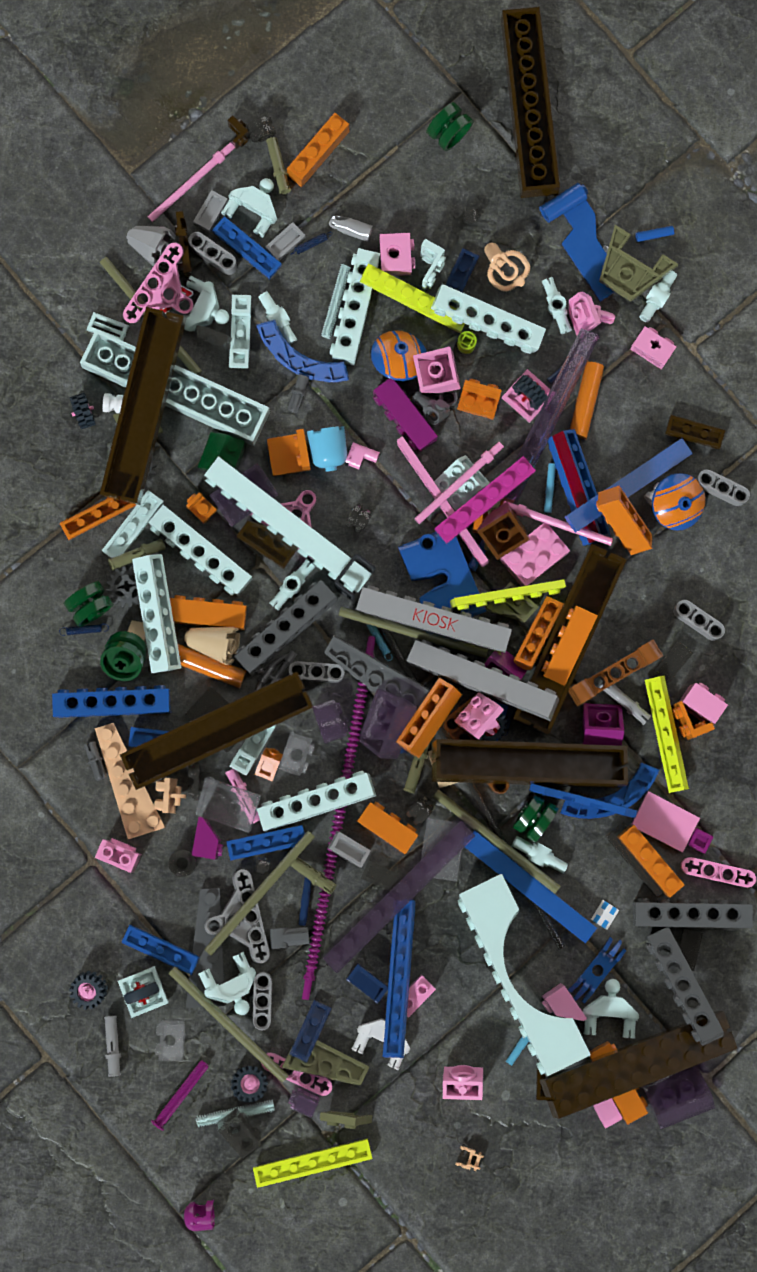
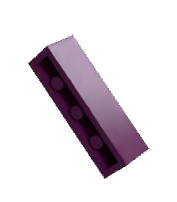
(405, 415)

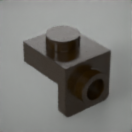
(240, 130)

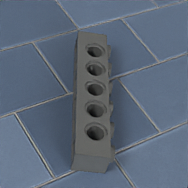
(283, 638)
(742, 919)
(665, 940)

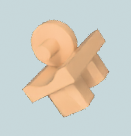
(171, 795)

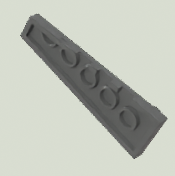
(208, 907)

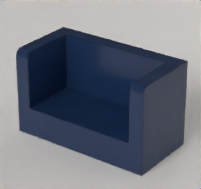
(367, 983)

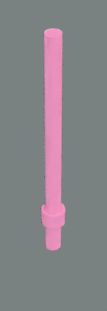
(217, 158)
(485, 458)
(522, 510)

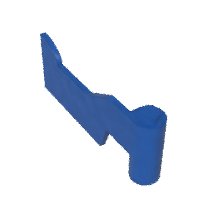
(582, 241)

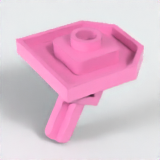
(586, 314)

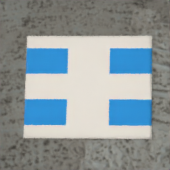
(605, 914)

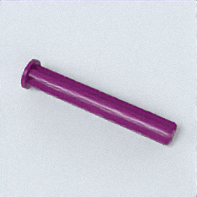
(180, 1095)

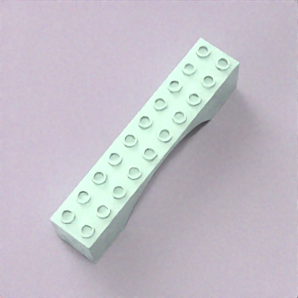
(551, 1038)

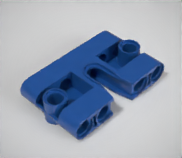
(439, 560)

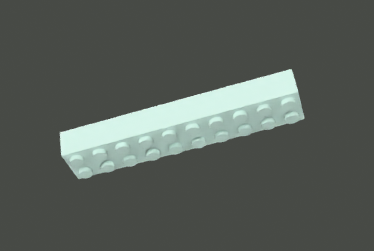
(187, 392)

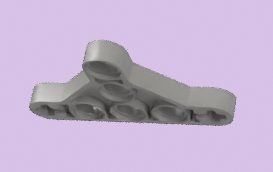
(243, 930)

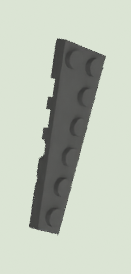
(374, 672)

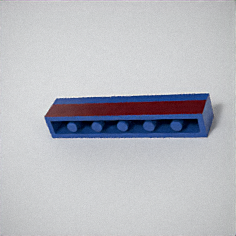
(575, 478)

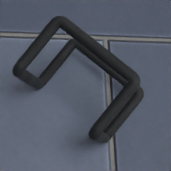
(363, 562)

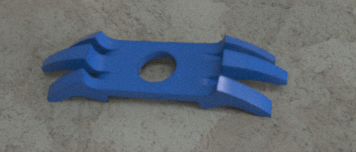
(592, 981)

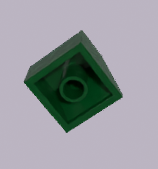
(226, 447)

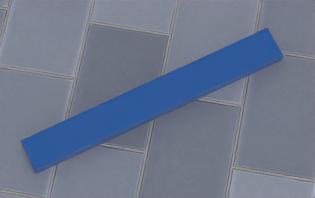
(632, 482)
(531, 887)
(399, 982)

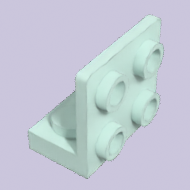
(432, 254)
(468, 489)

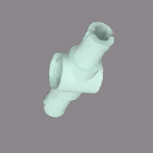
(657, 296)
(278, 313)
(558, 314)
(297, 576)
(540, 854)

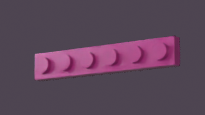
(485, 500)

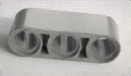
(207, 246)
(732, 488)
(708, 621)
(326, 670)
(259, 1010)

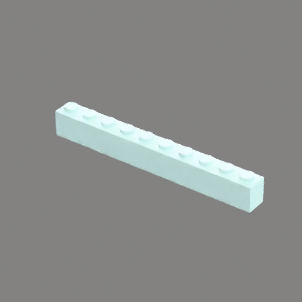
(286, 523)

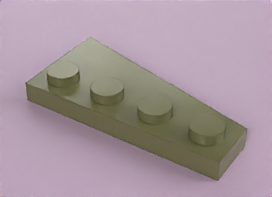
(329, 1064)

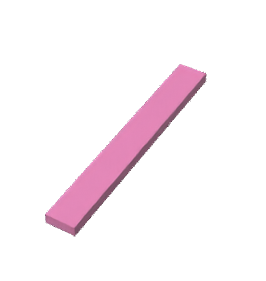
(435, 492)

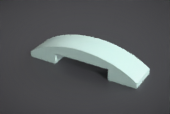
(240, 331)
(250, 751)

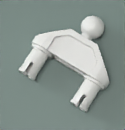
(376, 1030)

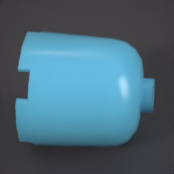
(328, 447)

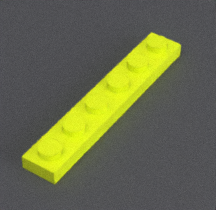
(405, 294)
(500, 596)
(666, 734)
(312, 1163)

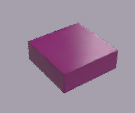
(700, 840)

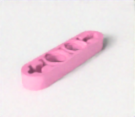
(718, 872)
(295, 1077)

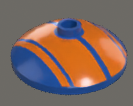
(393, 361)
(669, 499)

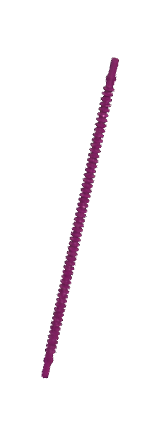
(309, 976)

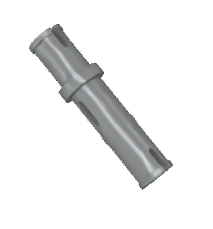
(626, 702)
(112, 1046)

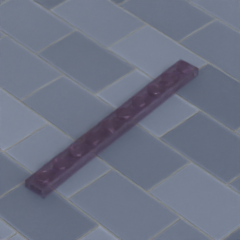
(555, 404)
(399, 896)

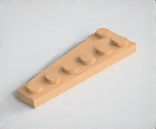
(134, 805)

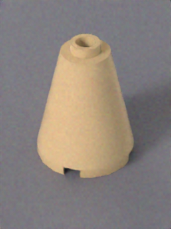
(214, 642)

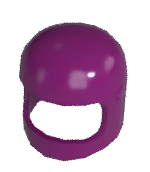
(204, 1221)

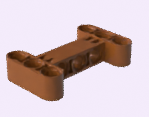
(643, 656)

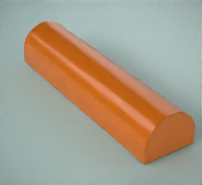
(586, 399)
(94, 516)
(538, 633)
(210, 667)

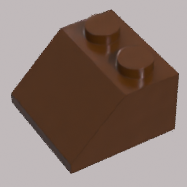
(502, 531)

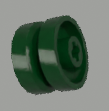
(449, 126)
(88, 603)
(123, 656)
(535, 817)

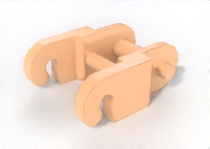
(468, 1165)

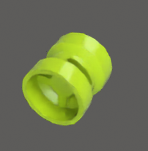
(464, 345)

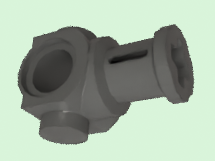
(433, 410)

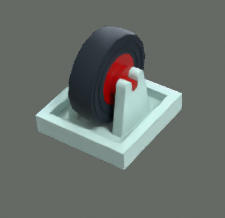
(143, 992)

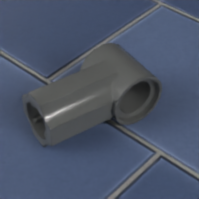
(287, 937)

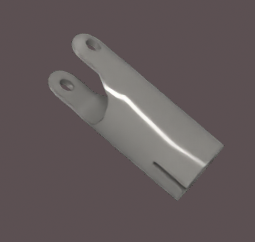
(352, 227)

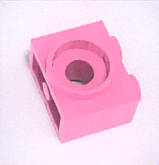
(403, 246)
(118, 854)
(463, 1082)

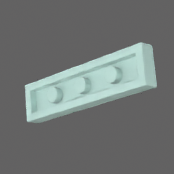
(133, 525)

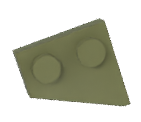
(517, 610)
(349, 1119)

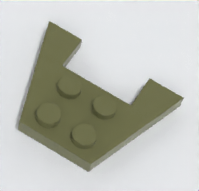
(628, 275)

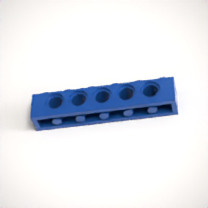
(62, 710)

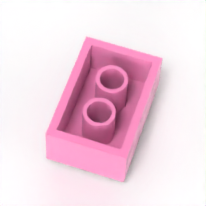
(535, 555)

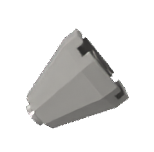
(150, 242)

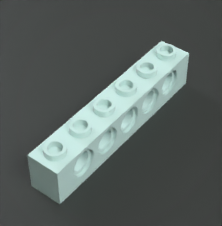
(358, 316)
(533, 332)
(165, 516)
(156, 613)
(364, 791)

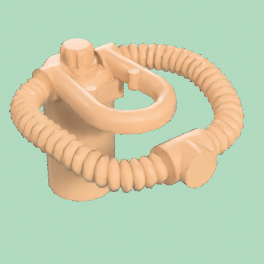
(498, 259)

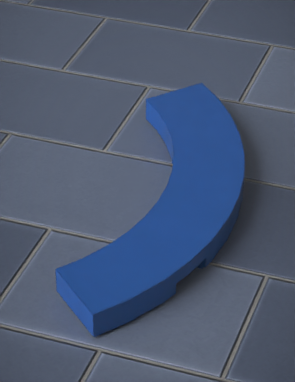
(296, 361)
(624, 797)
(583, 800)

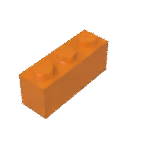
(388, 827)

